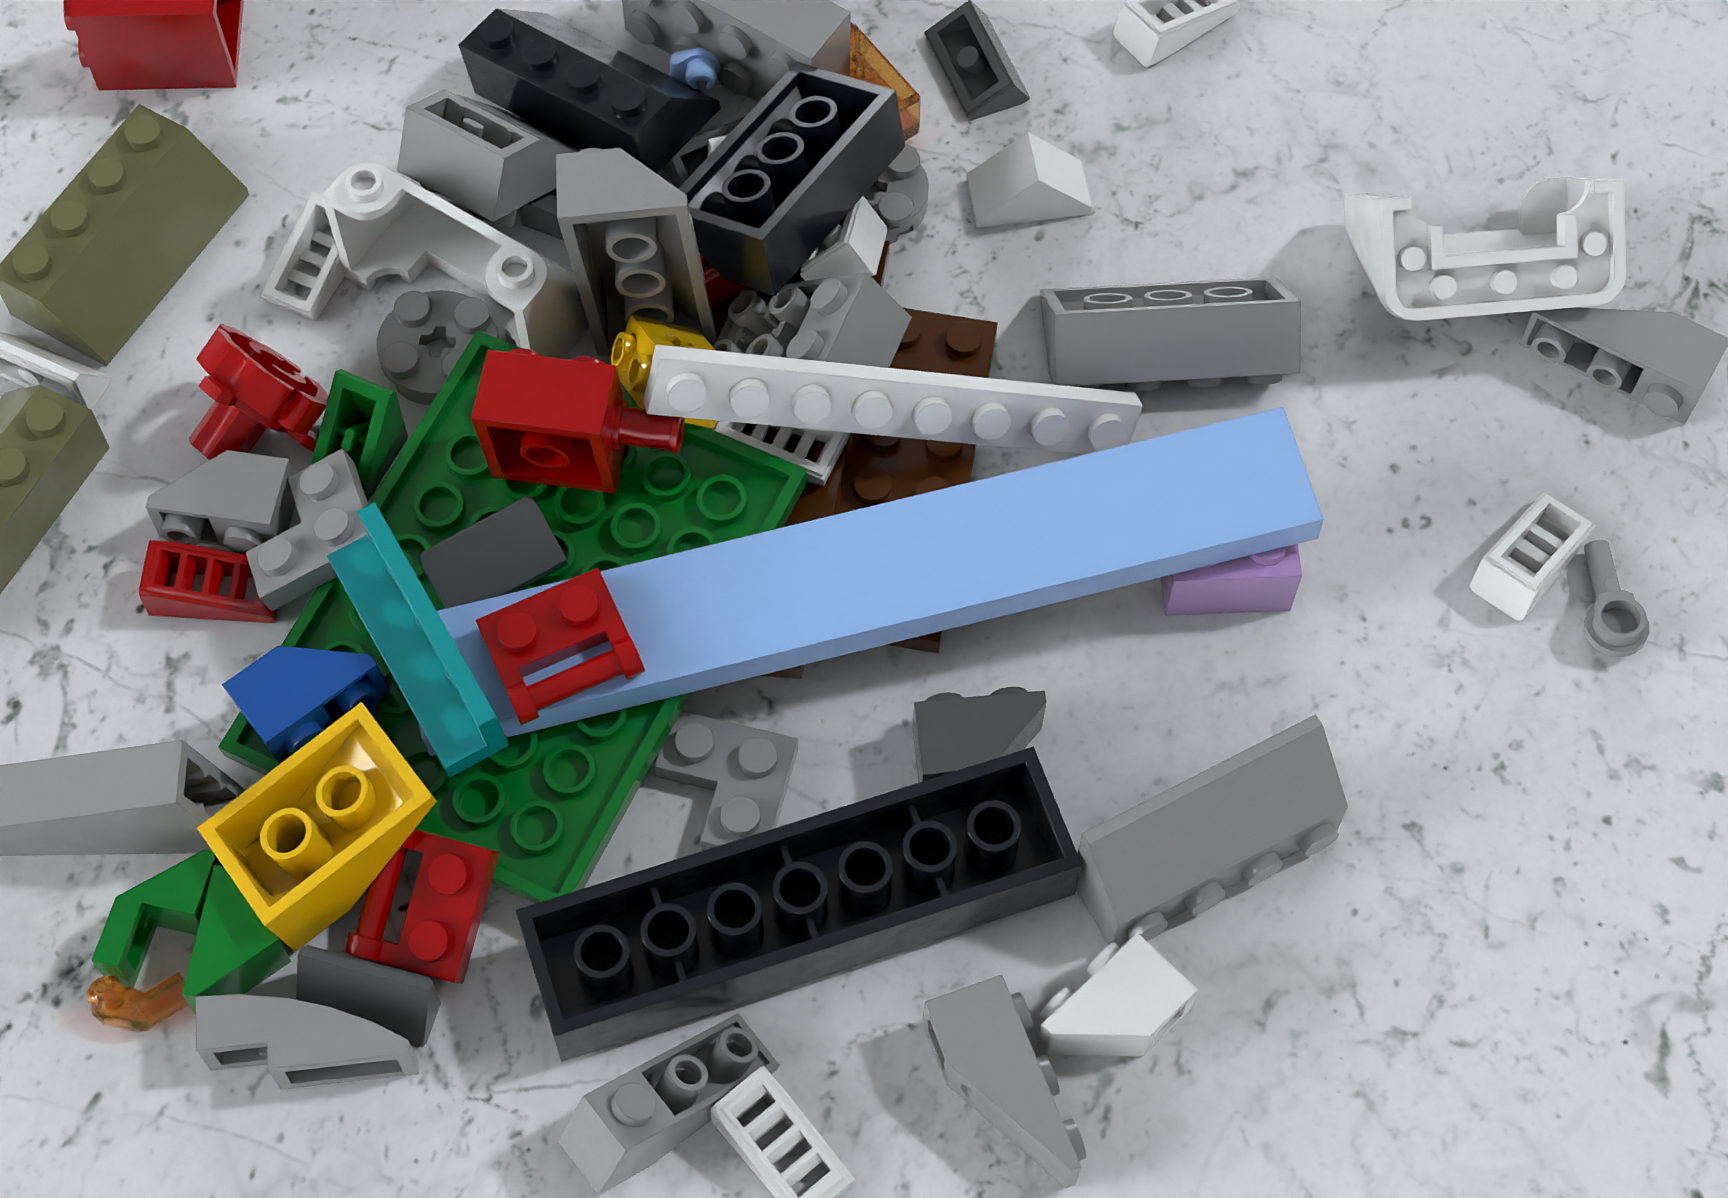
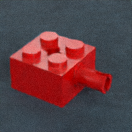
(562, 421)

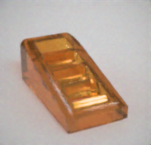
(871, 66)

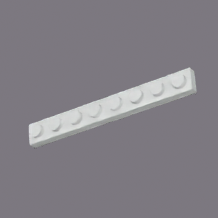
(887, 401)

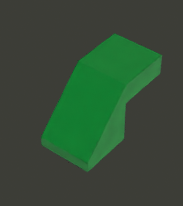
(165, 900)

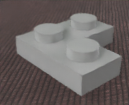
(297, 559)
(736, 761)

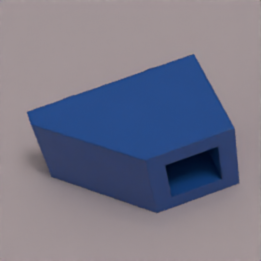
(301, 692)

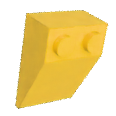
(319, 827)

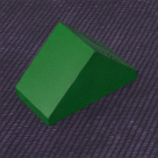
(363, 422)
(231, 945)

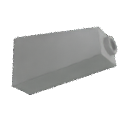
(112, 802)

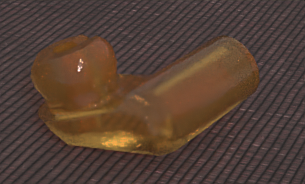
(134, 1008)

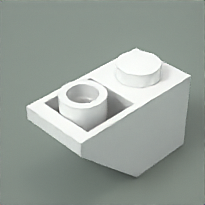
(1120, 1008)

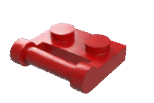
(554, 628)
(441, 910)

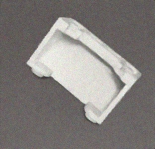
(400, 228)
(1558, 258)

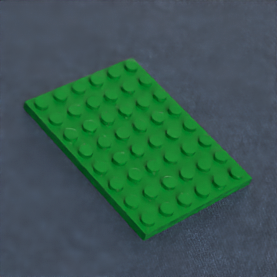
(564, 787)

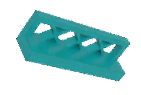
(417, 647)

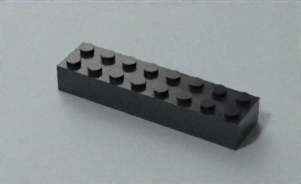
(798, 902)

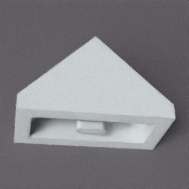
(1028, 184)

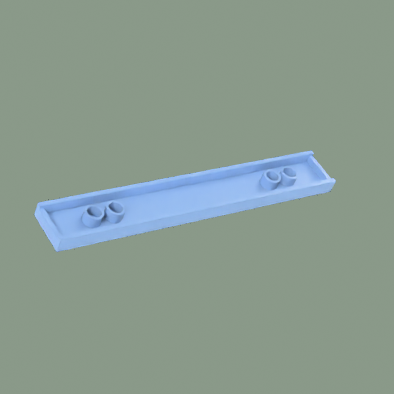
(930, 563)

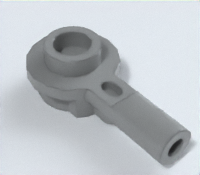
(1616, 620)

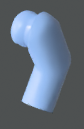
(695, 65)

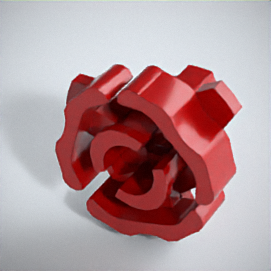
(253, 391)

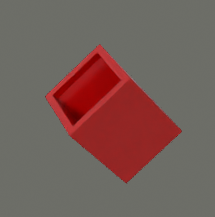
(157, 42)

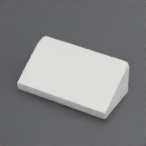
(851, 246)
(34, 365)

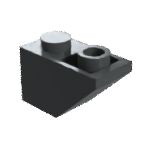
(971, 730)

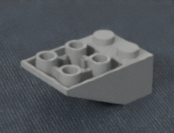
(478, 154)
(818, 320)

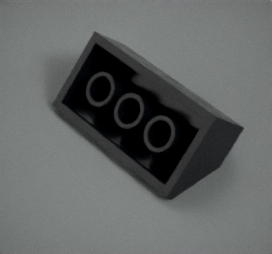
(582, 87)
(791, 174)

